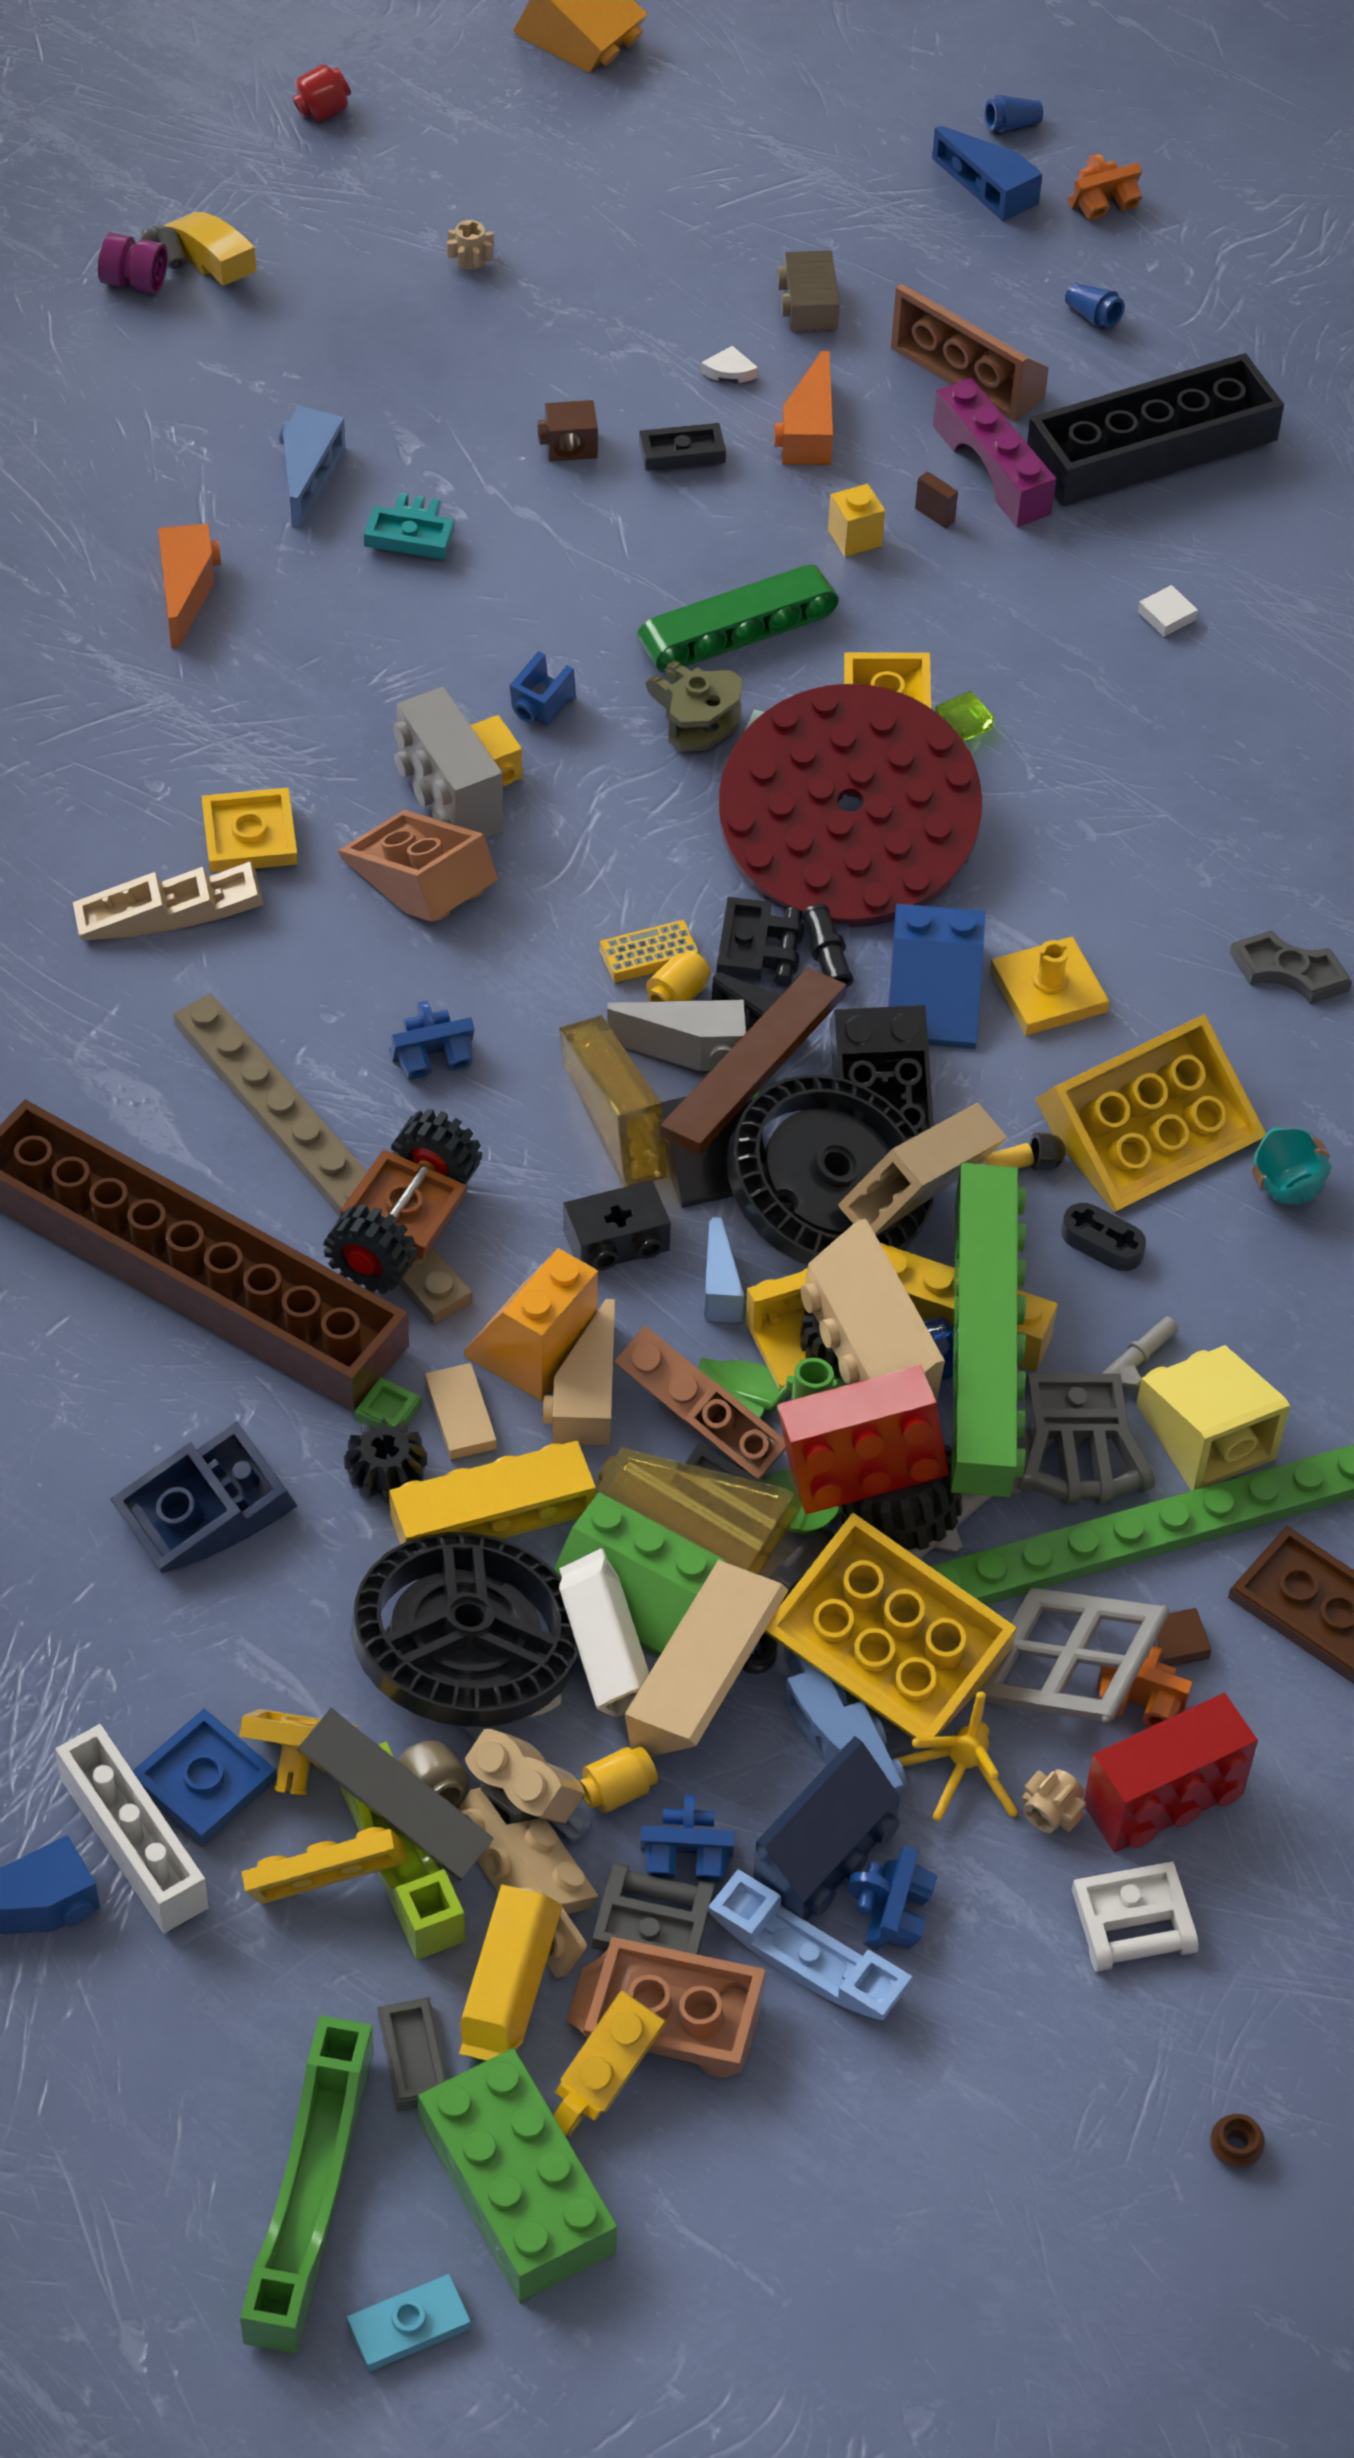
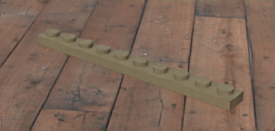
(305, 1138)

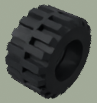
(913, 1513)

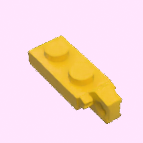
(606, 2061)

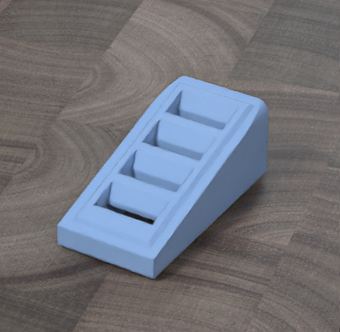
(722, 1287)

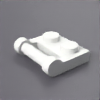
(1132, 1900)

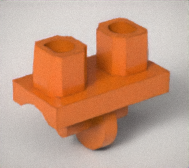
(1105, 181)
(1153, 1687)

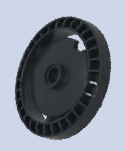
(838, 1132)
(461, 1640)

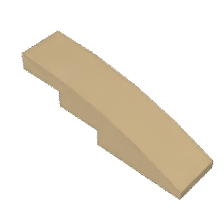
(157, 906)

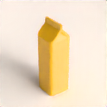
(508, 1972)

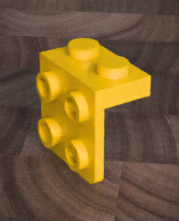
(775, 1323)

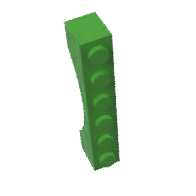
(296, 2239)

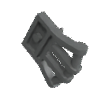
(1081, 1408)

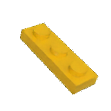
(324, 1865)

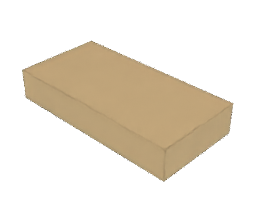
(460, 1411)

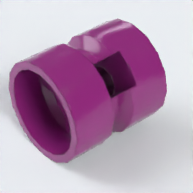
(126, 262)

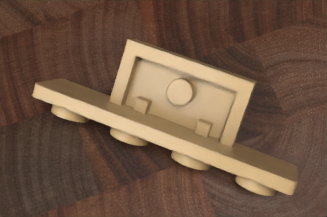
(534, 1860)

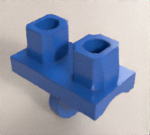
(432, 1034)
(709, 1844)
(883, 1895)

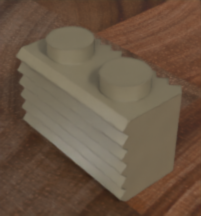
(810, 291)

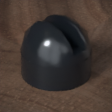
(1047, 1151)

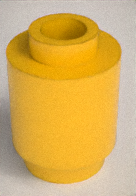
(679, 978)
(618, 1779)

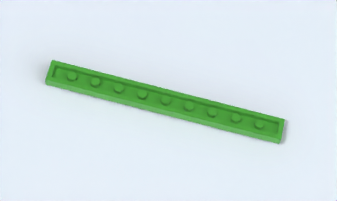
(1155, 1528)

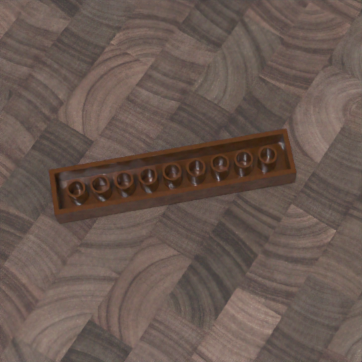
(197, 1257)

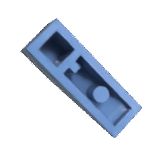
(311, 450)

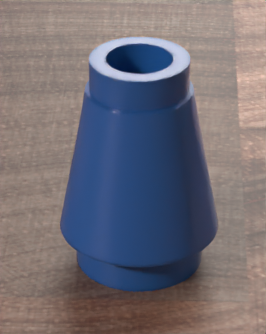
(1011, 113)
(1096, 304)

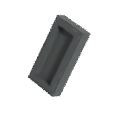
(411, 2049)

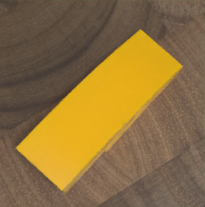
(215, 247)

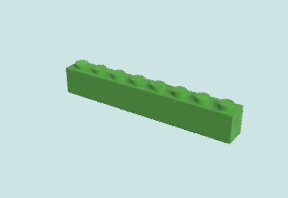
(986, 1331)

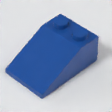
(939, 966)

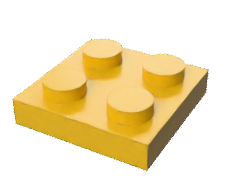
(249, 829)

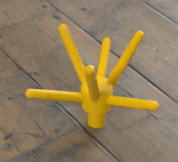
(966, 1750)

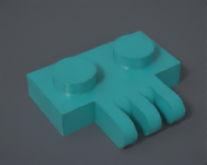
(410, 528)

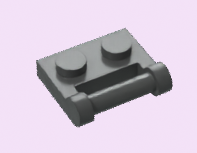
(648, 1921)

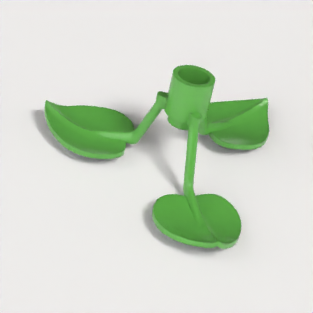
(757, 1390)

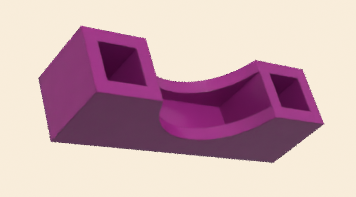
(1019, 478)

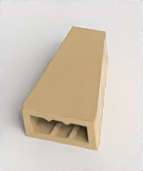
(922, 1168)

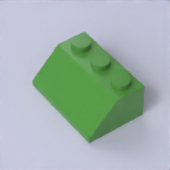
(654, 1565)

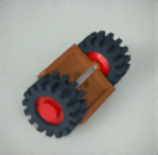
(403, 1202)

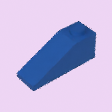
(988, 171)
(46, 1890)

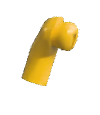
(1015, 1156)

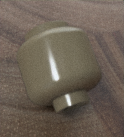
(438, 1768)

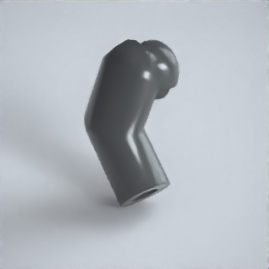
(170, 238)

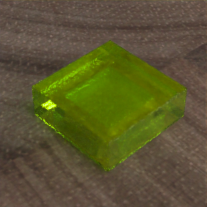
(966, 715)

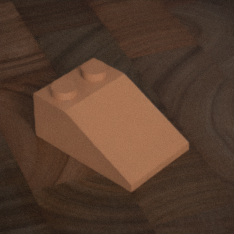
(422, 863)

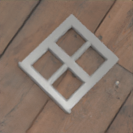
(1091, 1612)

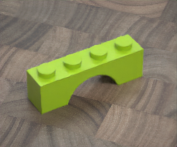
(416, 1890)

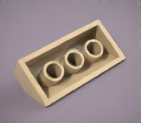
(867, 1311)

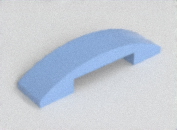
(806, 1953)

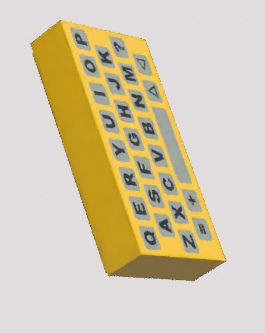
(645, 950)

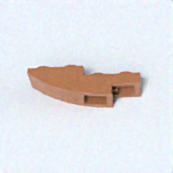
(701, 1403)

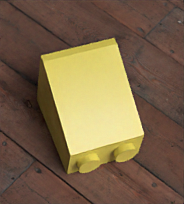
(1213, 1416)

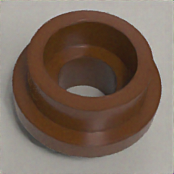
(1241, 2127)

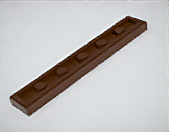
(752, 1061)

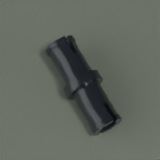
(826, 944)

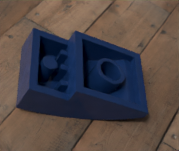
(203, 1500)

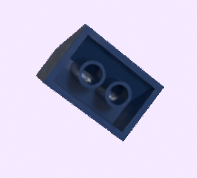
(828, 1831)

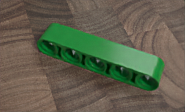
(738, 617)

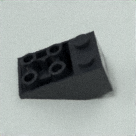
(888, 1055)

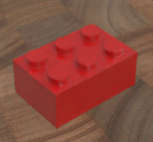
(863, 1439)
(1170, 1773)

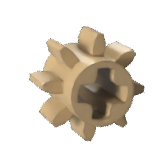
(470, 244)
(1053, 1801)

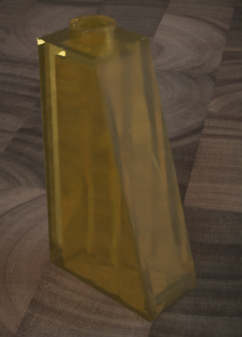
(616, 1100)
(710, 1508)

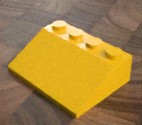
(1152, 1114)
(892, 1630)

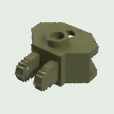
(696, 702)

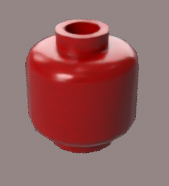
(321, 93)

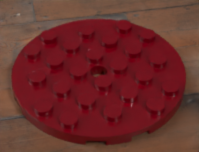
(864, 743)

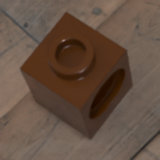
(569, 430)

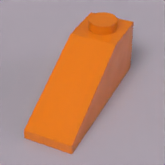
(807, 418)
(187, 574)

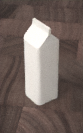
(603, 1632)

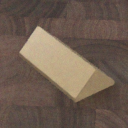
(702, 1659)

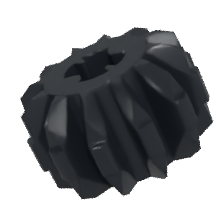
(384, 1458)

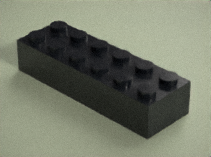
(1156, 428)

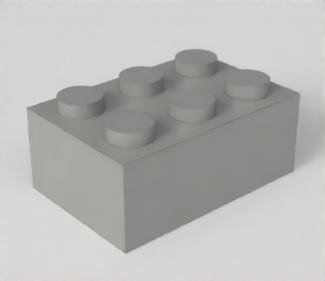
(448, 763)

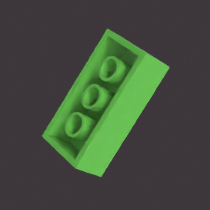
(517, 2174)

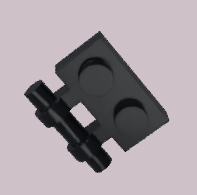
(745, 938)

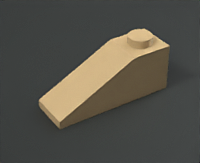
(584, 1385)

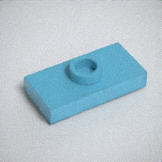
(408, 2323)

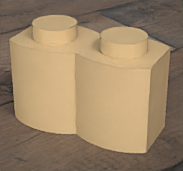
(524, 1776)

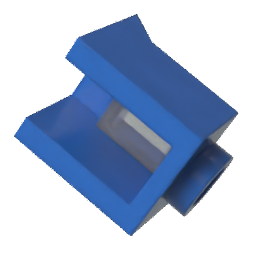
(538, 695)

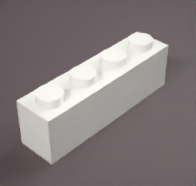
(132, 1828)

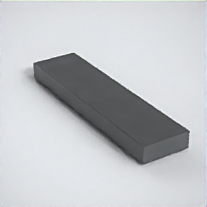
(395, 1794)

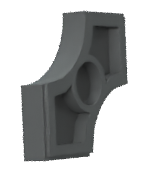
(1271, 960)

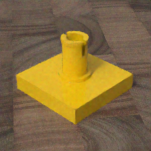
(1049, 985)
(289, 1732)

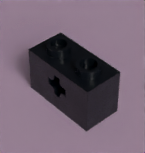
(617, 1226)

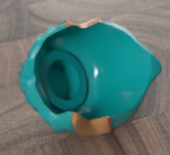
(1291, 1165)

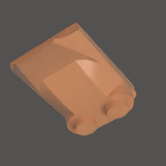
(705, 2000)

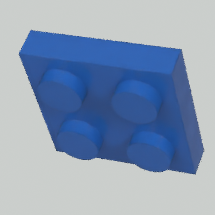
(204, 1776)

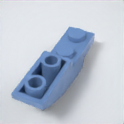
(828, 1721)

